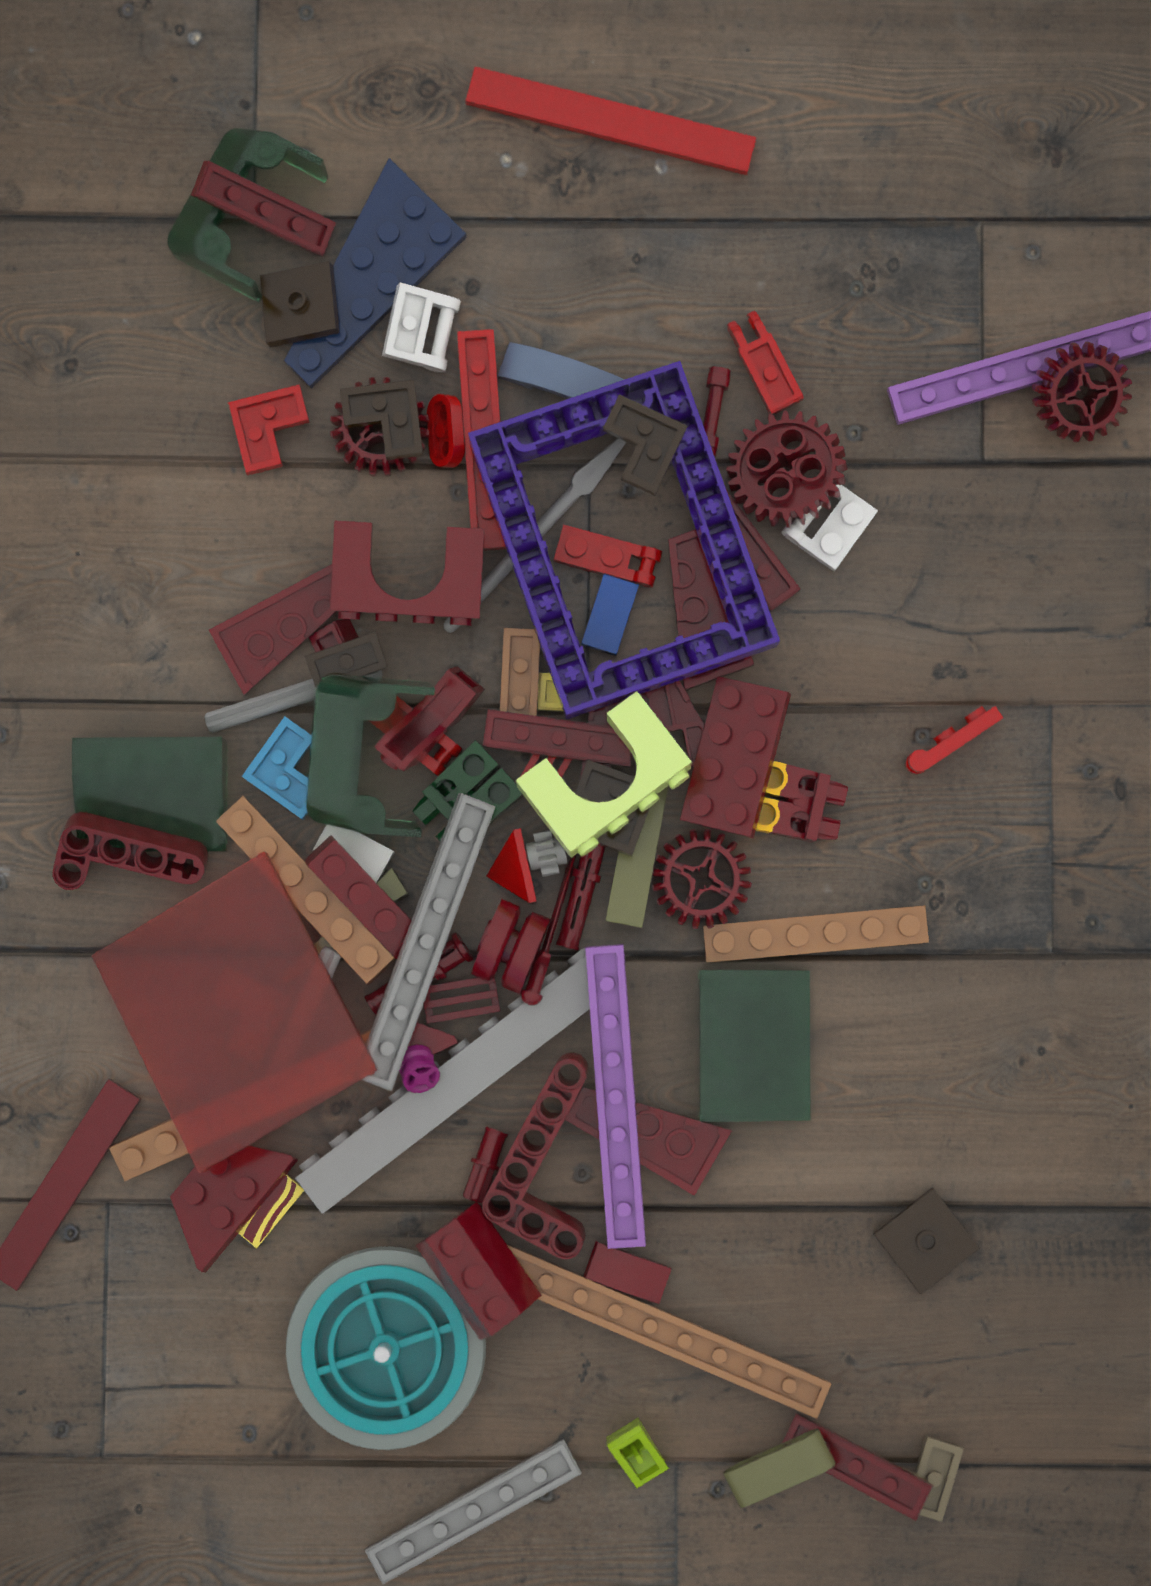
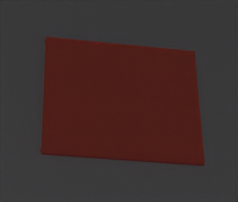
(234, 1012)

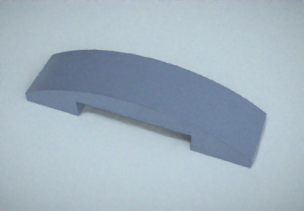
(551, 372)

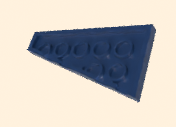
(393, 241)

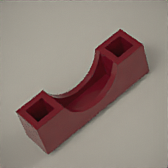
(360, 894)

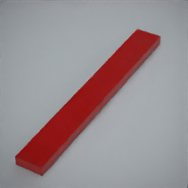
(610, 120)

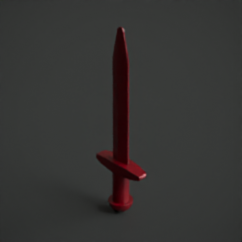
(531, 995)

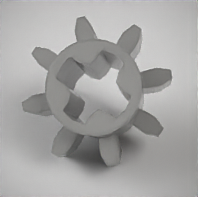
(545, 853)

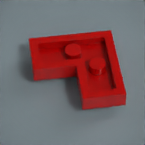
(258, 418)

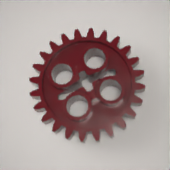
(769, 444)

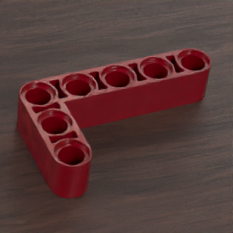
(531, 1157)

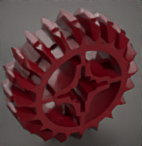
(1074, 364)
(370, 439)
(715, 849)

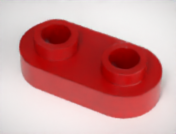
(445, 431)

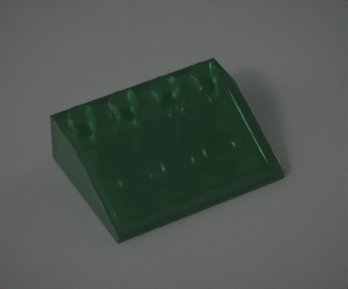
(154, 784)
(753, 1045)

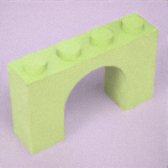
(580, 822)

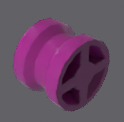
(418, 1069)

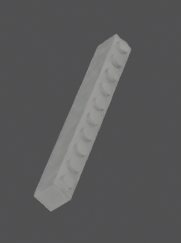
(461, 1079)

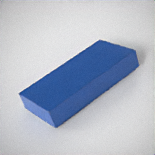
(610, 614)

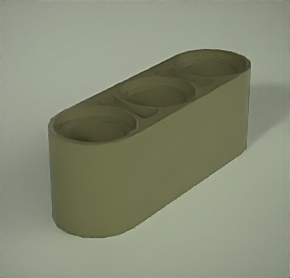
(779, 1468)

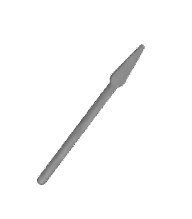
(582, 483)

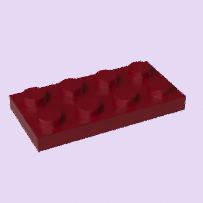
(735, 757)

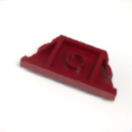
(223, 1199)

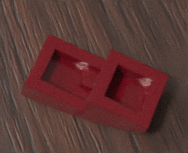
(627, 1272)

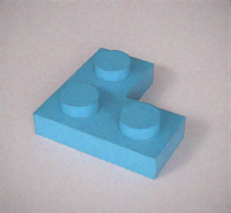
(275, 766)

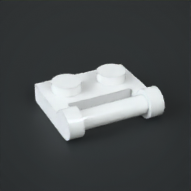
(410, 323)
(837, 532)

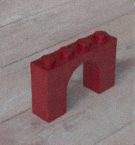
(357, 591)

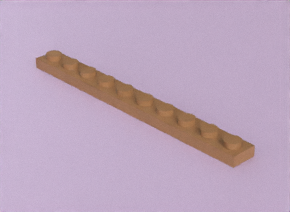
(675, 1336)

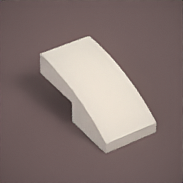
(368, 853)

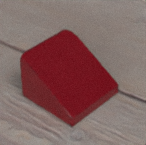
(333, 634)

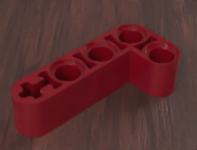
(131, 857)

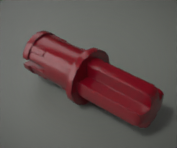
(484, 1165)

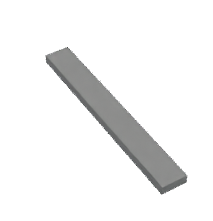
(426, 937)

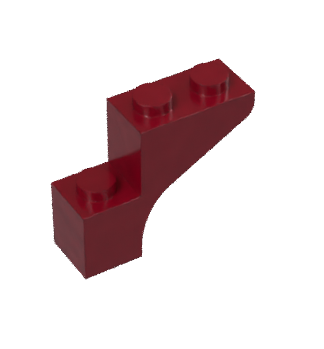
(429, 720)

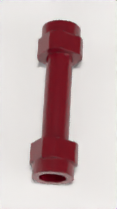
(717, 382)

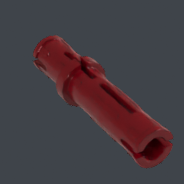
(571, 937)

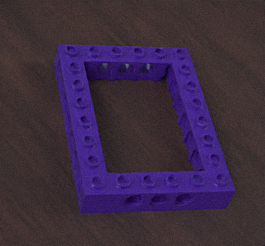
(580, 419)

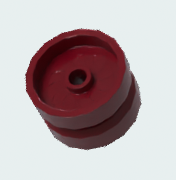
(506, 945)

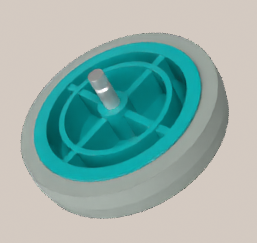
(382, 1350)

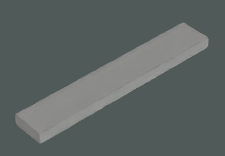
(473, 1511)

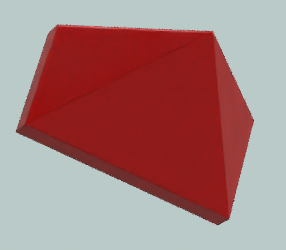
(512, 868)

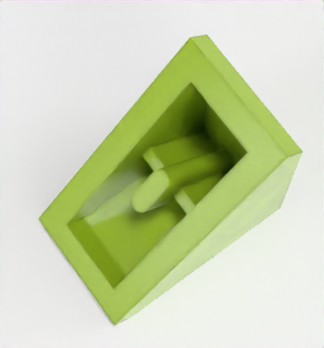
(636, 1453)

